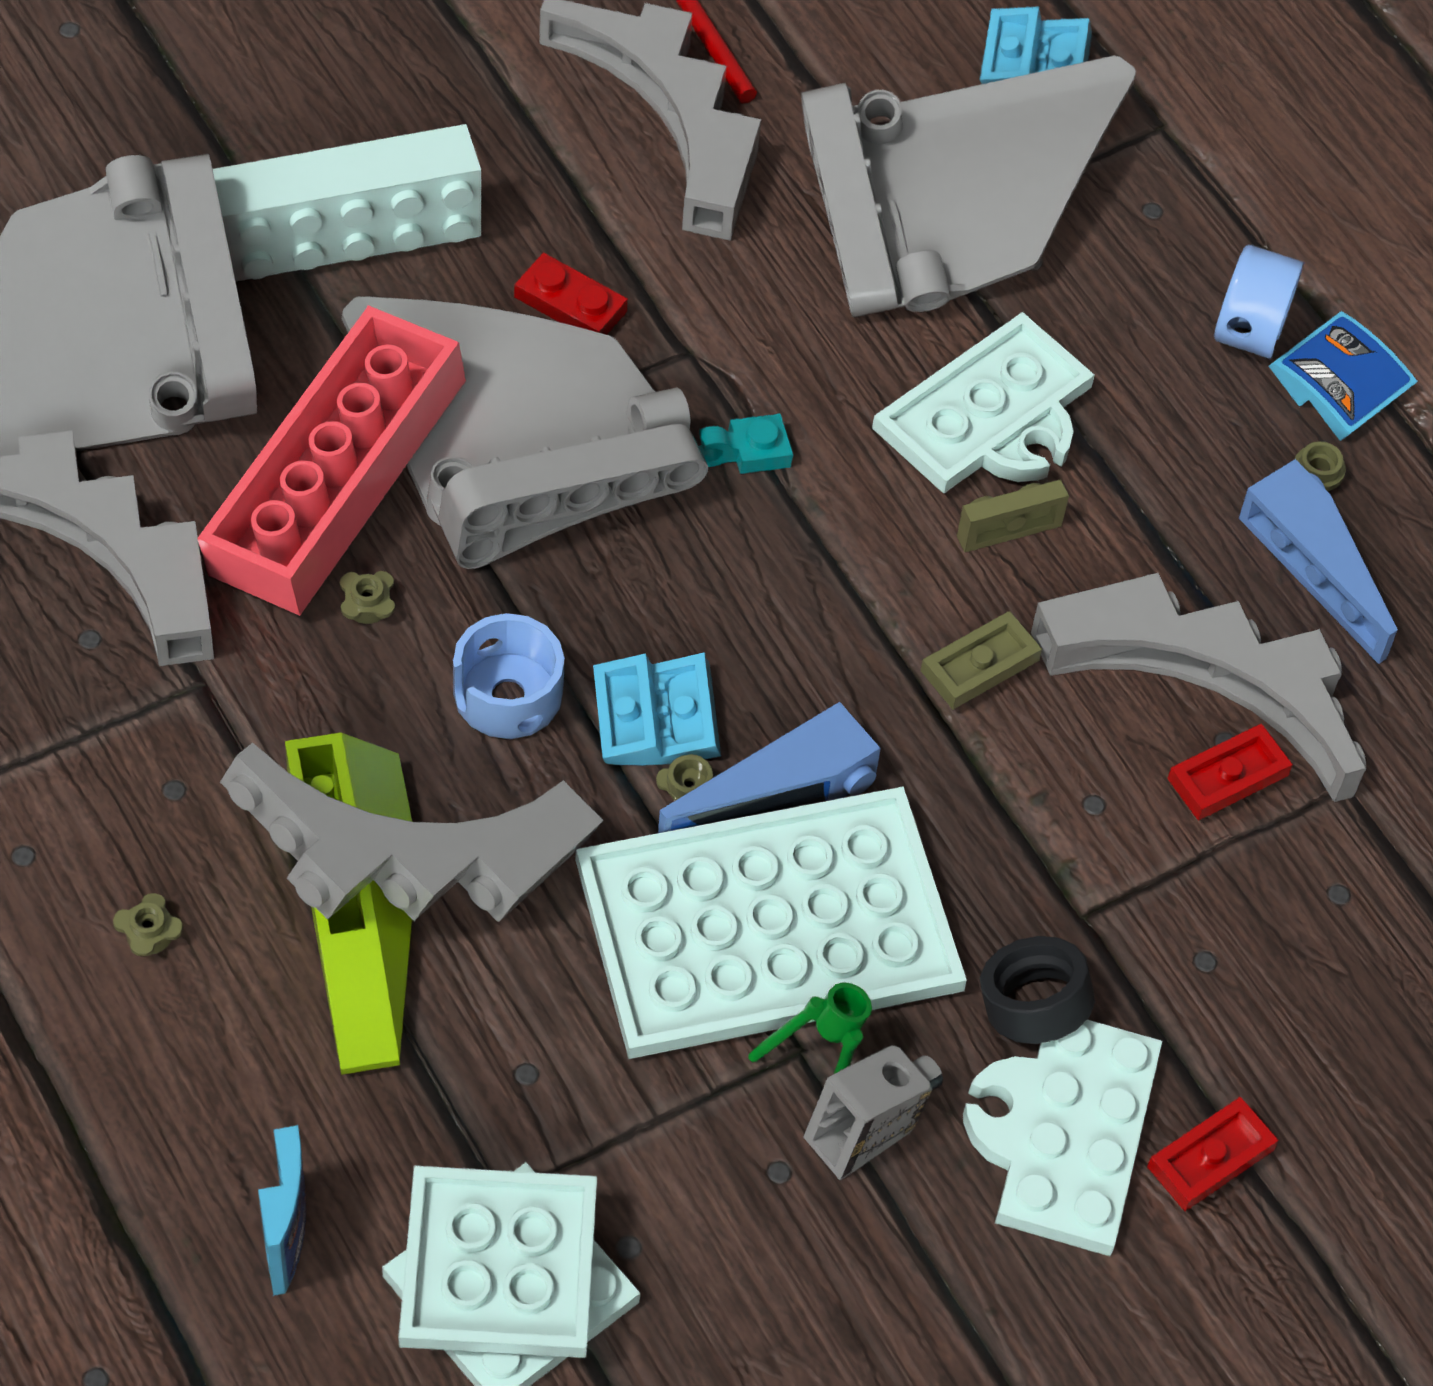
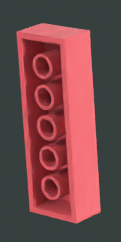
(332, 460)

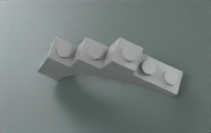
(685, 92)
(101, 517)
(1217, 648)
(411, 861)

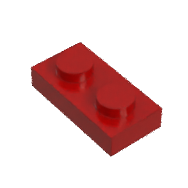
(569, 296)
(1229, 771)
(1212, 1153)

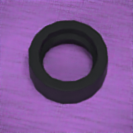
(1043, 1018)

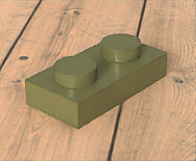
(1012, 515)
(981, 660)

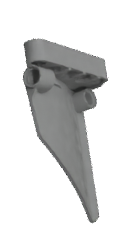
(957, 179)
(120, 306)
(540, 430)

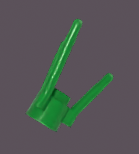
(837, 1020)

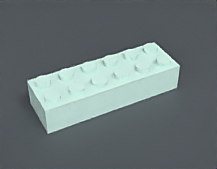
(350, 202)

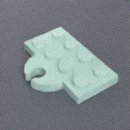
(990, 408)
(1067, 1132)

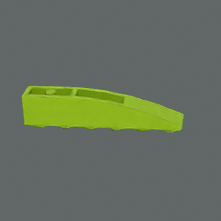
(369, 938)

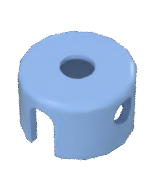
(1258, 300)
(523, 655)

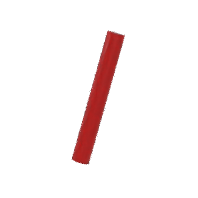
(719, 50)

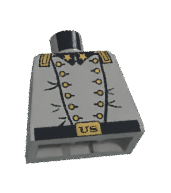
(870, 1108)

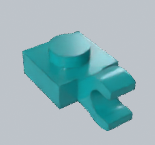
(752, 442)

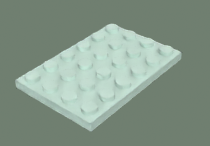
(758, 913)

